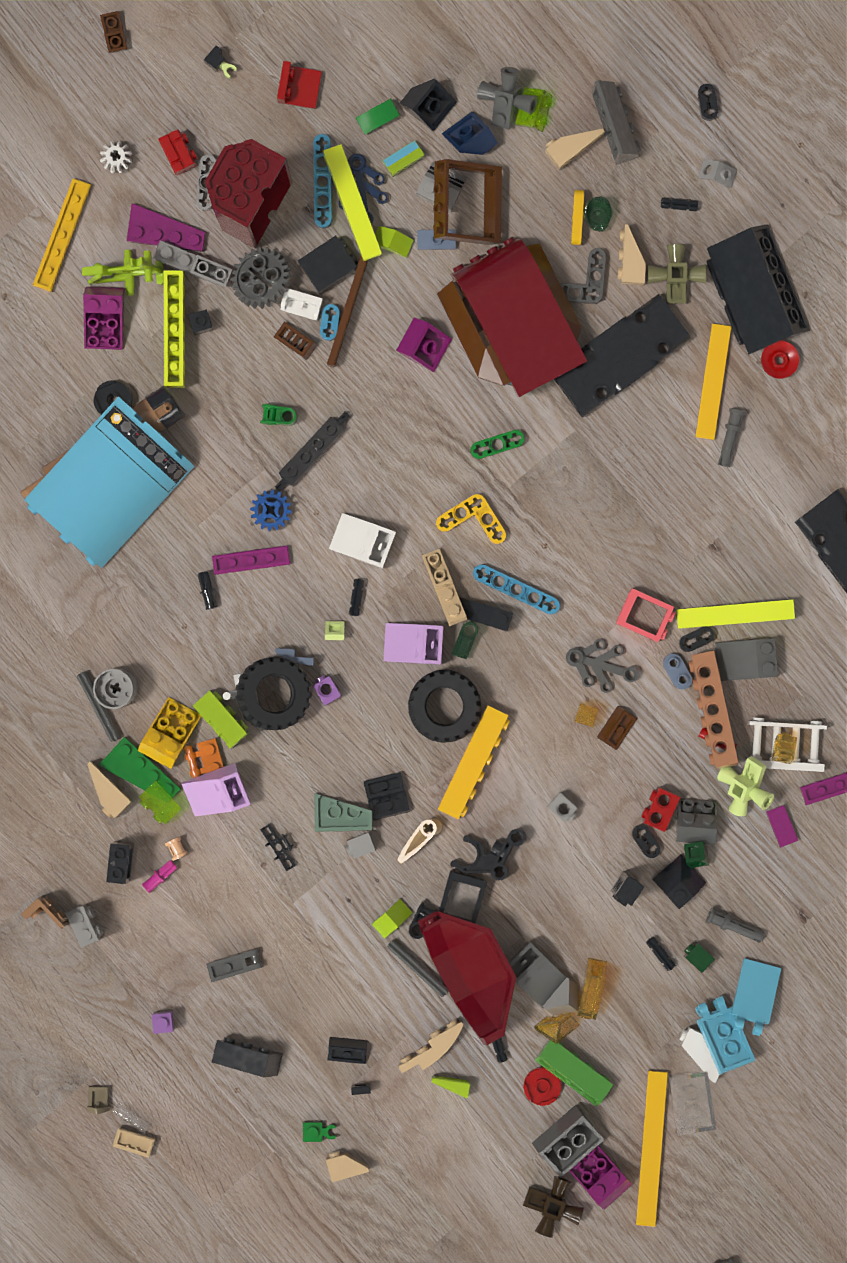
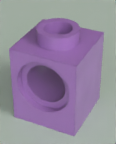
(326, 699)

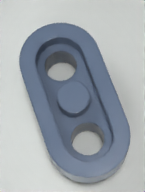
(676, 672)

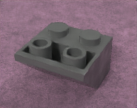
(696, 821)

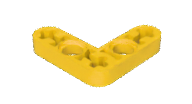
(478, 513)

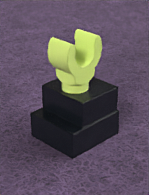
(217, 61)

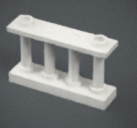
(813, 763)

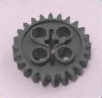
(249, 290)

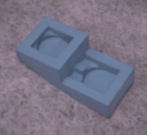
(290, 654)

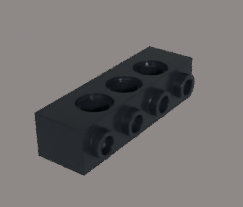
(626, 889)

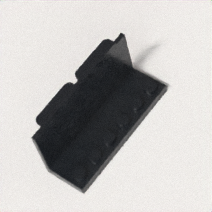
(756, 289)

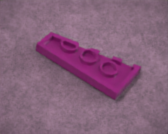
(150, 228)

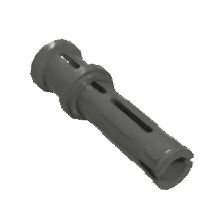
(732, 428)
(727, 922)

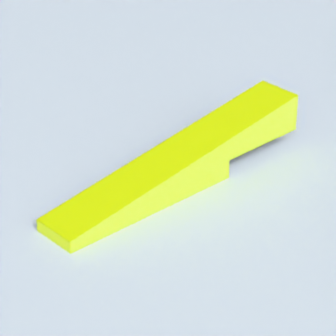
(352, 202)
(735, 614)

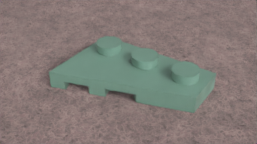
(340, 816)

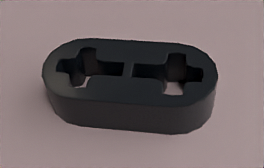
(703, 103)
(693, 635)
(649, 838)

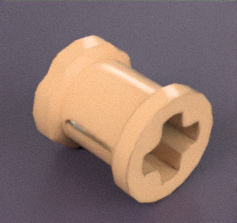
(176, 848)

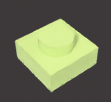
(334, 630)

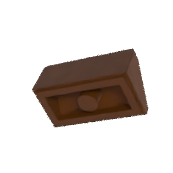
(616, 727)

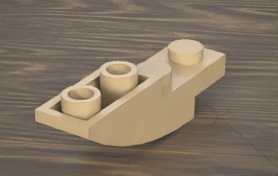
(444, 587)
(440, 1043)

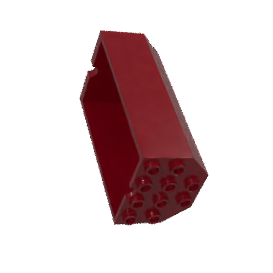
(247, 186)

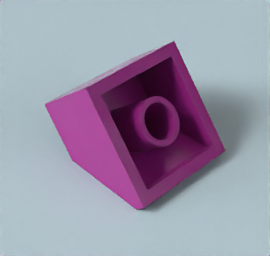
(424, 344)

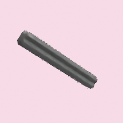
(100, 711)
(418, 968)

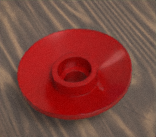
(787, 353)

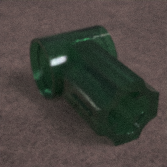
(464, 642)

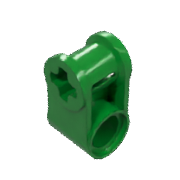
(276, 415)

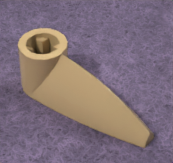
(420, 838)

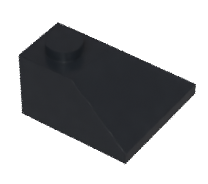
(428, 103)
(679, 881)

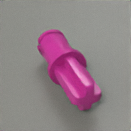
(159, 876)

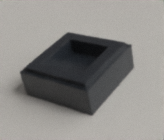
(361, 1089)

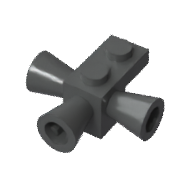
(506, 98)

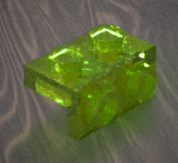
(539, 117)
(160, 803)

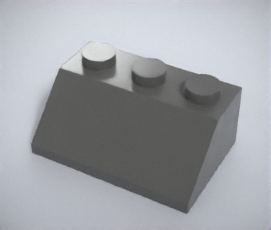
(567, 1141)

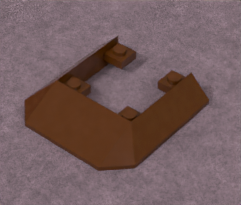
(476, 343)

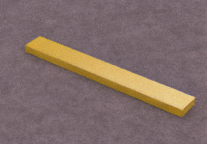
(651, 1148)

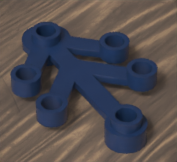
(362, 185)

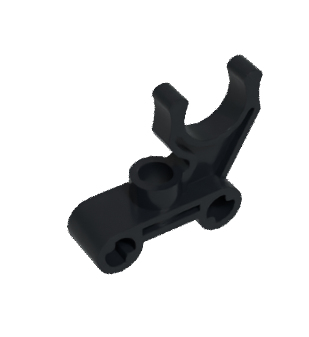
(497, 857)

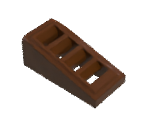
(308, 350)

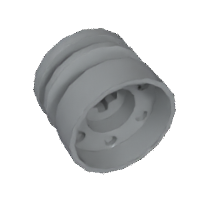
(105, 692)

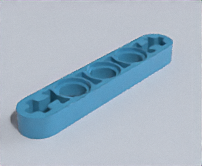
(319, 190)
(523, 596)

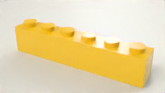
(472, 763)

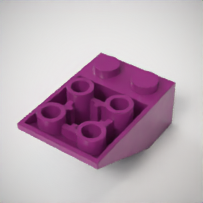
(103, 318)
(601, 1177)

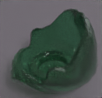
(597, 213)

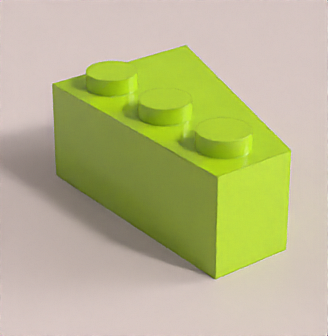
(221, 718)

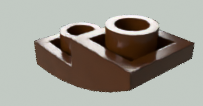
(113, 31)

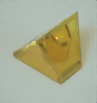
(557, 1028)

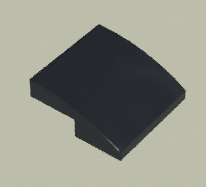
(386, 796)

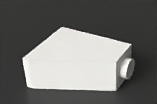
(696, 1047)

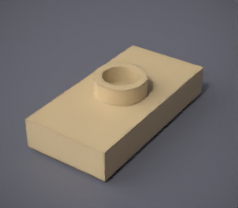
(133, 1142)

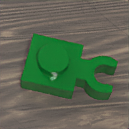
(314, 1131)

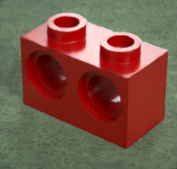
(665, 811)

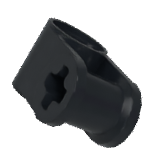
(419, 915)

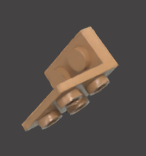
(47, 905)

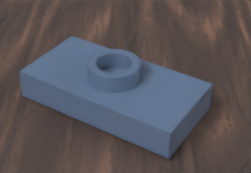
(426, 241)

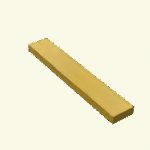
(61, 235)
(713, 381)

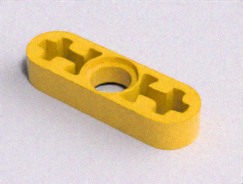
(577, 217)

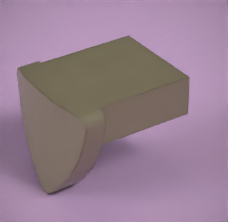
(98, 1099)

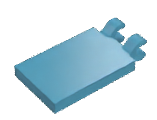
(755, 994)
(726, 1045)

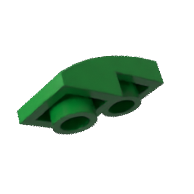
(377, 116)

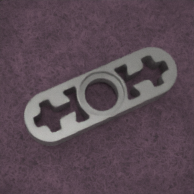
(200, 196)

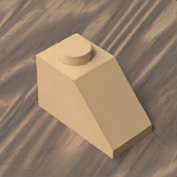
(344, 1166)

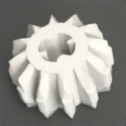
(108, 159)

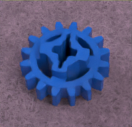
(263, 516)

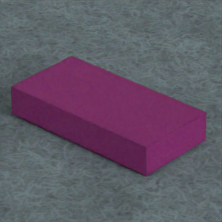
(781, 826)

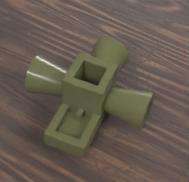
(676, 274)

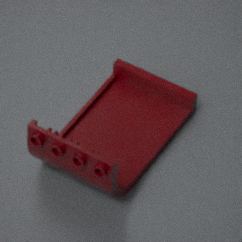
(519, 315)

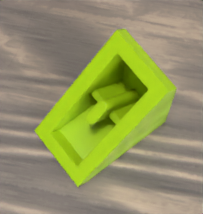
(393, 241)
(392, 918)

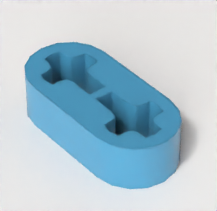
(334, 323)

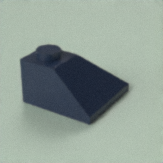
(470, 135)

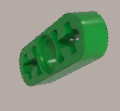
(485, 453)

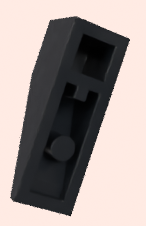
(486, 614)

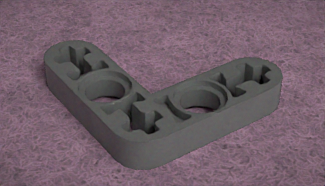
(590, 285)

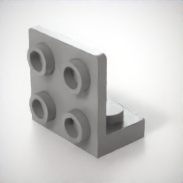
(84, 925)

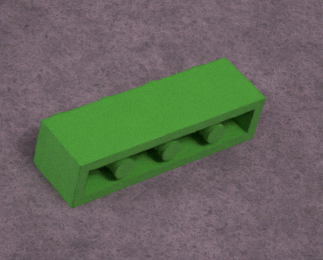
(574, 1072)

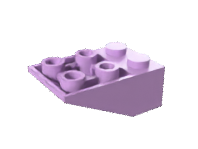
(413, 643)
(217, 791)

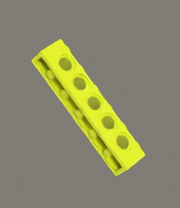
(174, 329)

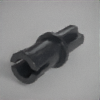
(207, 590)

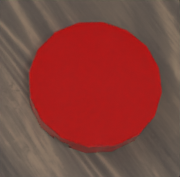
(541, 1086)

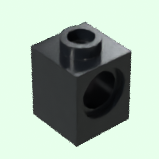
(200, 322)

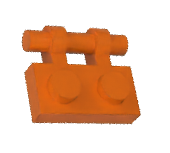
(209, 755)

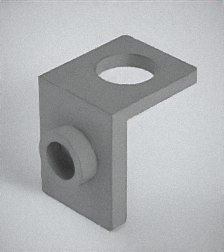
(720, 172)

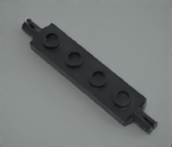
(312, 451)

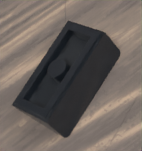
(347, 1050)

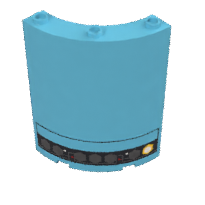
(108, 483)

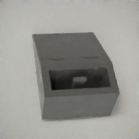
(536, 973)

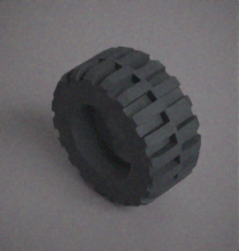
(298, 693)
(444, 732)

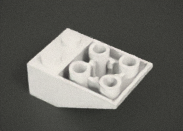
(362, 540)

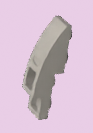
(192, 264)

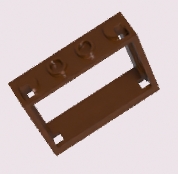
(492, 201)

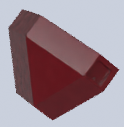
(472, 971)

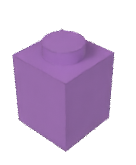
(163, 1022)

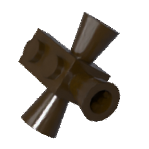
(552, 1206)

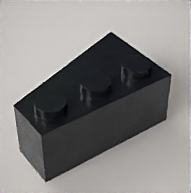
(247, 1058)

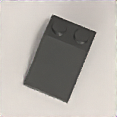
(746, 659)

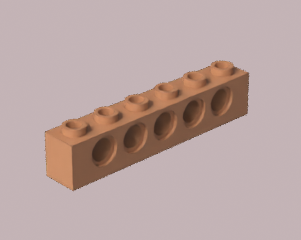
(708, 661)

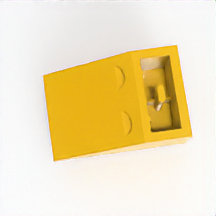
(169, 733)

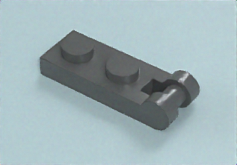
(233, 965)

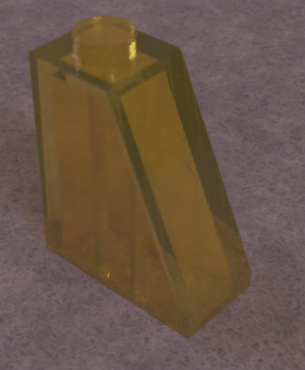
(592, 988)

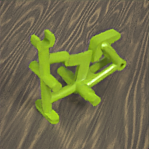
(126, 272)

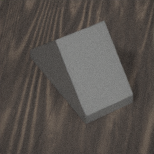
(563, 999)

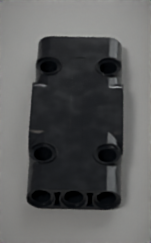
(622, 355)
(829, 522)

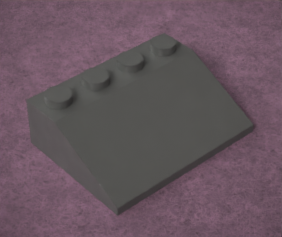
(614, 121)

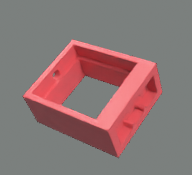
(668, 617)

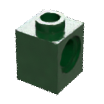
(696, 854)
(698, 956)

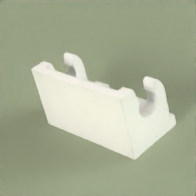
(301, 304)

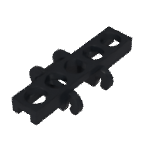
(289, 846)

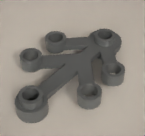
(598, 664)

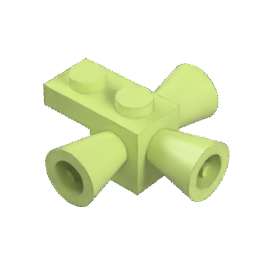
(746, 786)

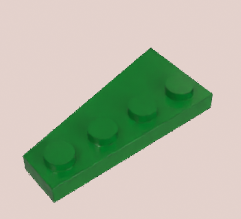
(136, 768)

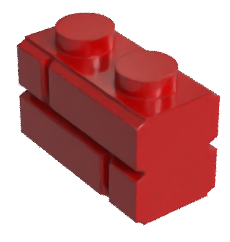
(177, 151)

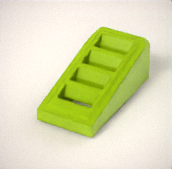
(454, 1085)

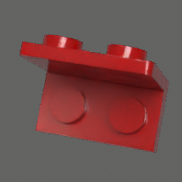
(298, 86)

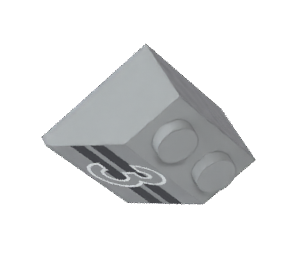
(456, 184)

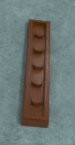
(347, 313)

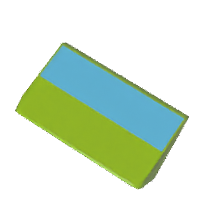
(403, 158)

